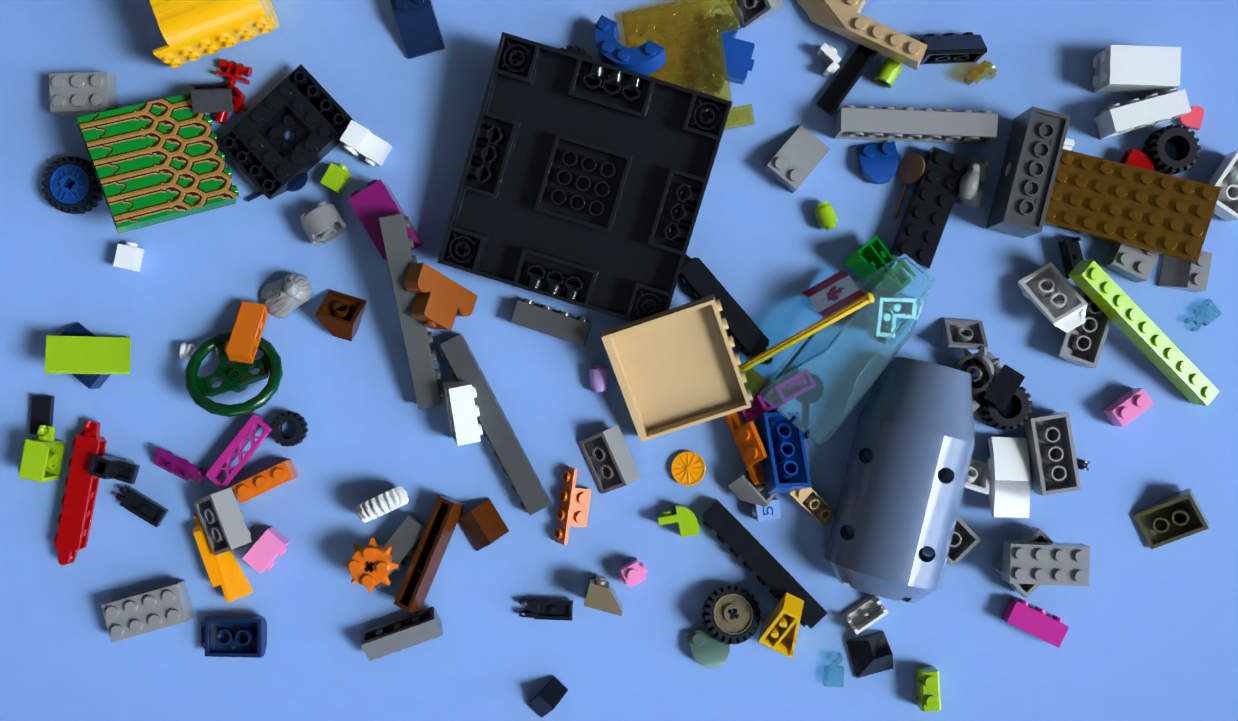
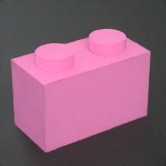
(1128, 407)
(266, 549)

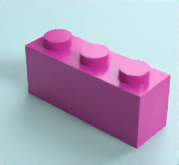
(1035, 621)

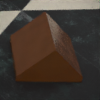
(483, 525)

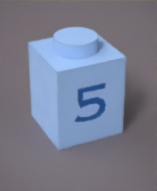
(770, 512)

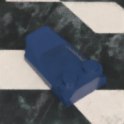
(234, 636)

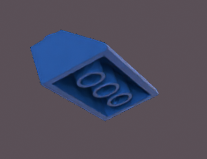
(787, 463)

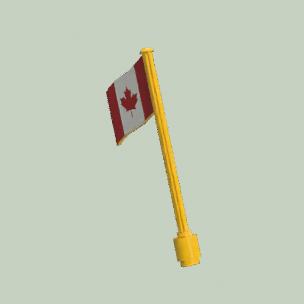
(832, 300)

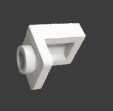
(830, 56)

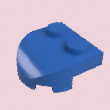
(878, 161)

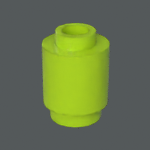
(825, 215)

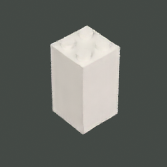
(1137, 69)

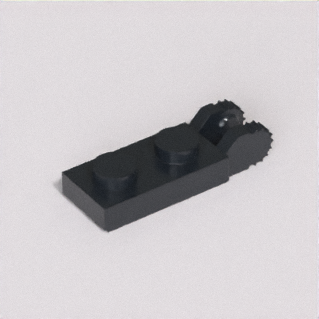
(548, 609)

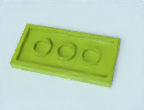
(87, 355)

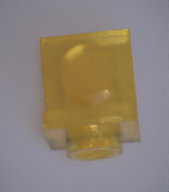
(983, 69)

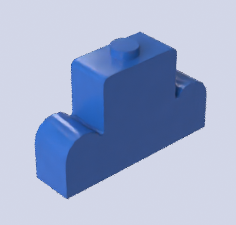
(738, 57)

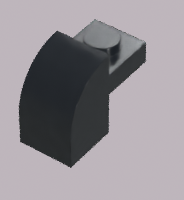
(113, 468)

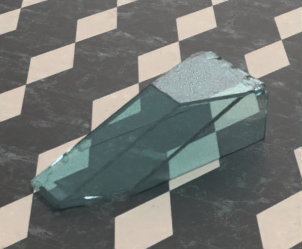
(842, 361)

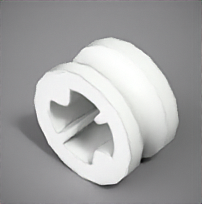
(186, 350)

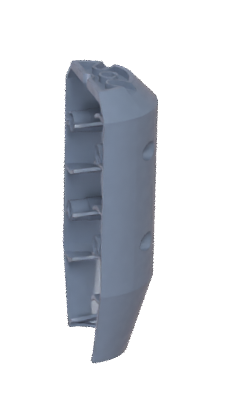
(898, 501)

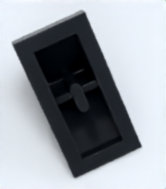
(548, 697)

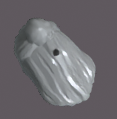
(286, 294)

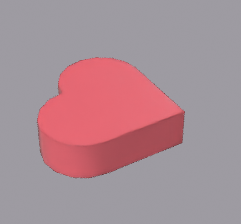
(1193, 119)

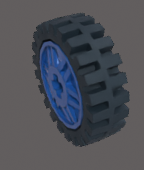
(67, 195)

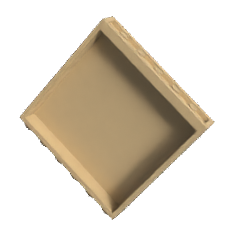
(677, 368)

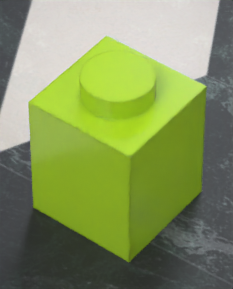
(336, 178)

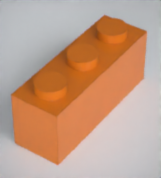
(246, 332)
(265, 481)

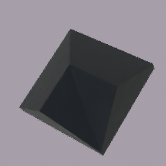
(870, 654)

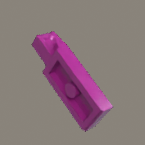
(178, 466)

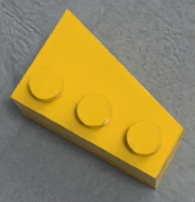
(782, 625)

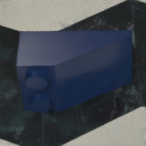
(418, 26)

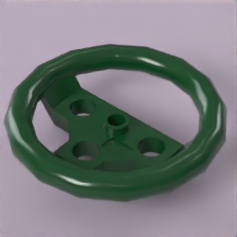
(233, 377)

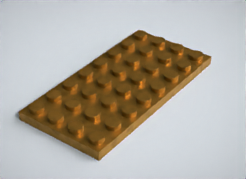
(1131, 205)

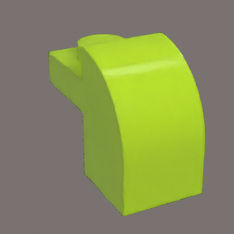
(684, 516)

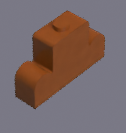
(437, 297)

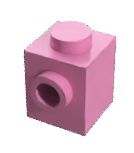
(633, 573)

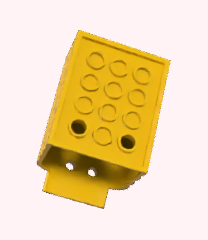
(208, 26)

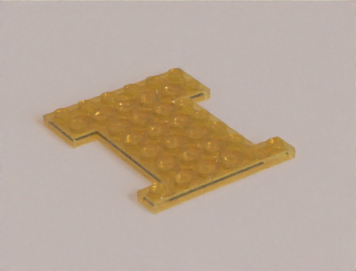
(692, 46)

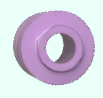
(598, 378)

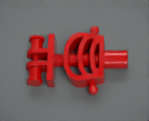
(221, 117)

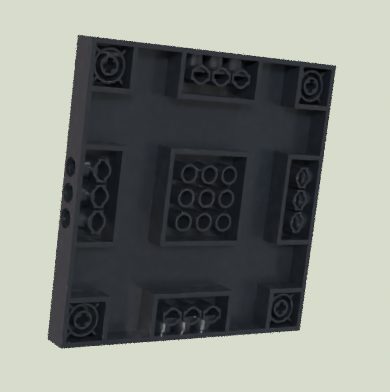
(583, 180)

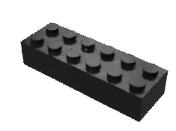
(929, 207)

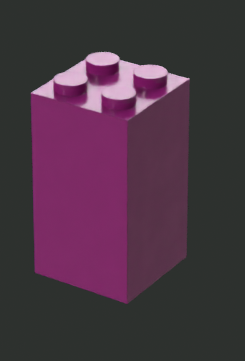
(375, 202)

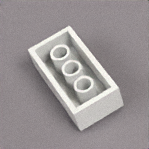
(1142, 113)

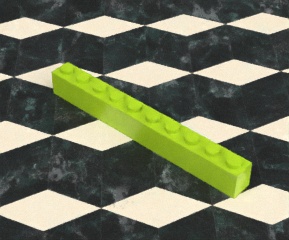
(1143, 332)

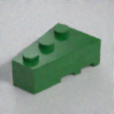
(869, 257)

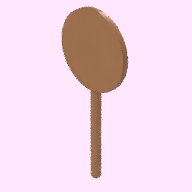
(909, 171)

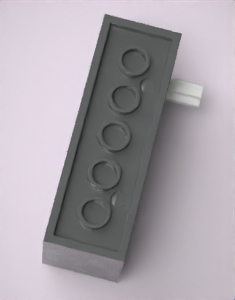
(1029, 172)

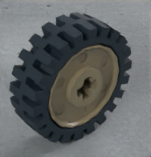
(745, 615)

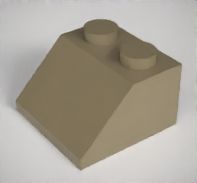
(602, 596)

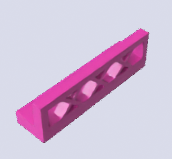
(235, 449)

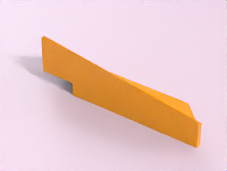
(222, 568)

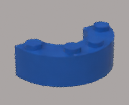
(641, 59)

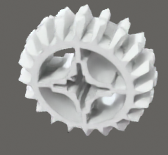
(382, 504)

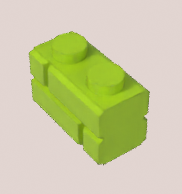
(927, 688)

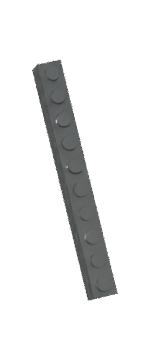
(415, 334)
(496, 426)

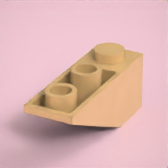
(813, 504)

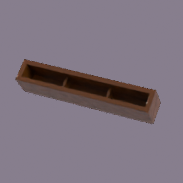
(429, 554)

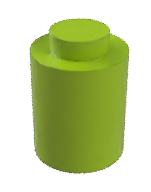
(888, 72)

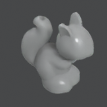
(970, 185)

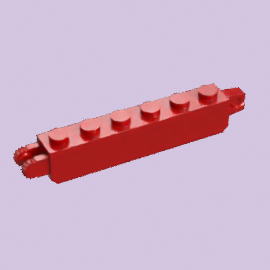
(80, 494)

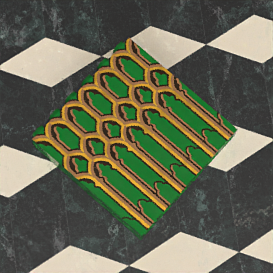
(157, 162)

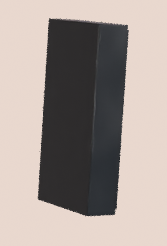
(41, 412)

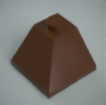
(341, 314)

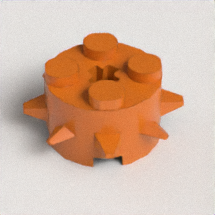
(381, 569)

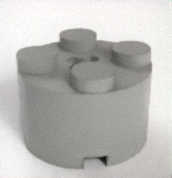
(322, 223)

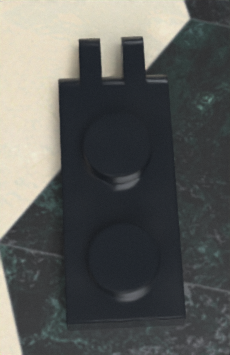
(142, 506)

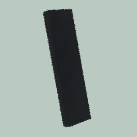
(846, 79)

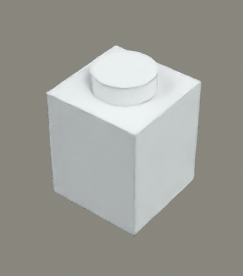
(128, 256)

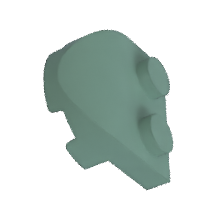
(707, 650)

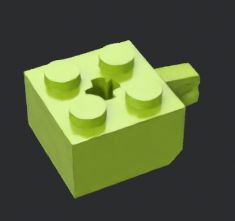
(42, 456)

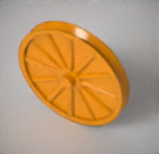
(688, 468)

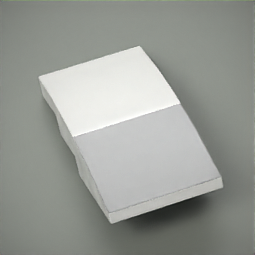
(1009, 477)

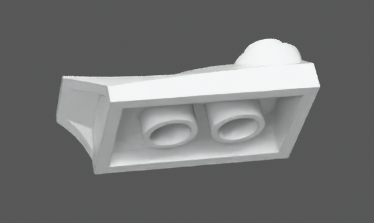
(1054, 297)

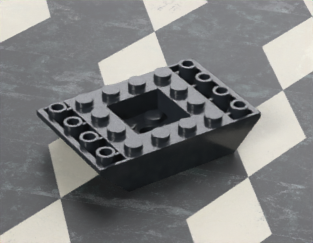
(260, 141)

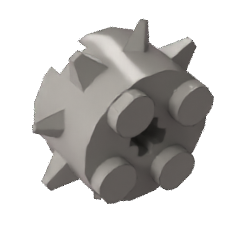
(982, 367)

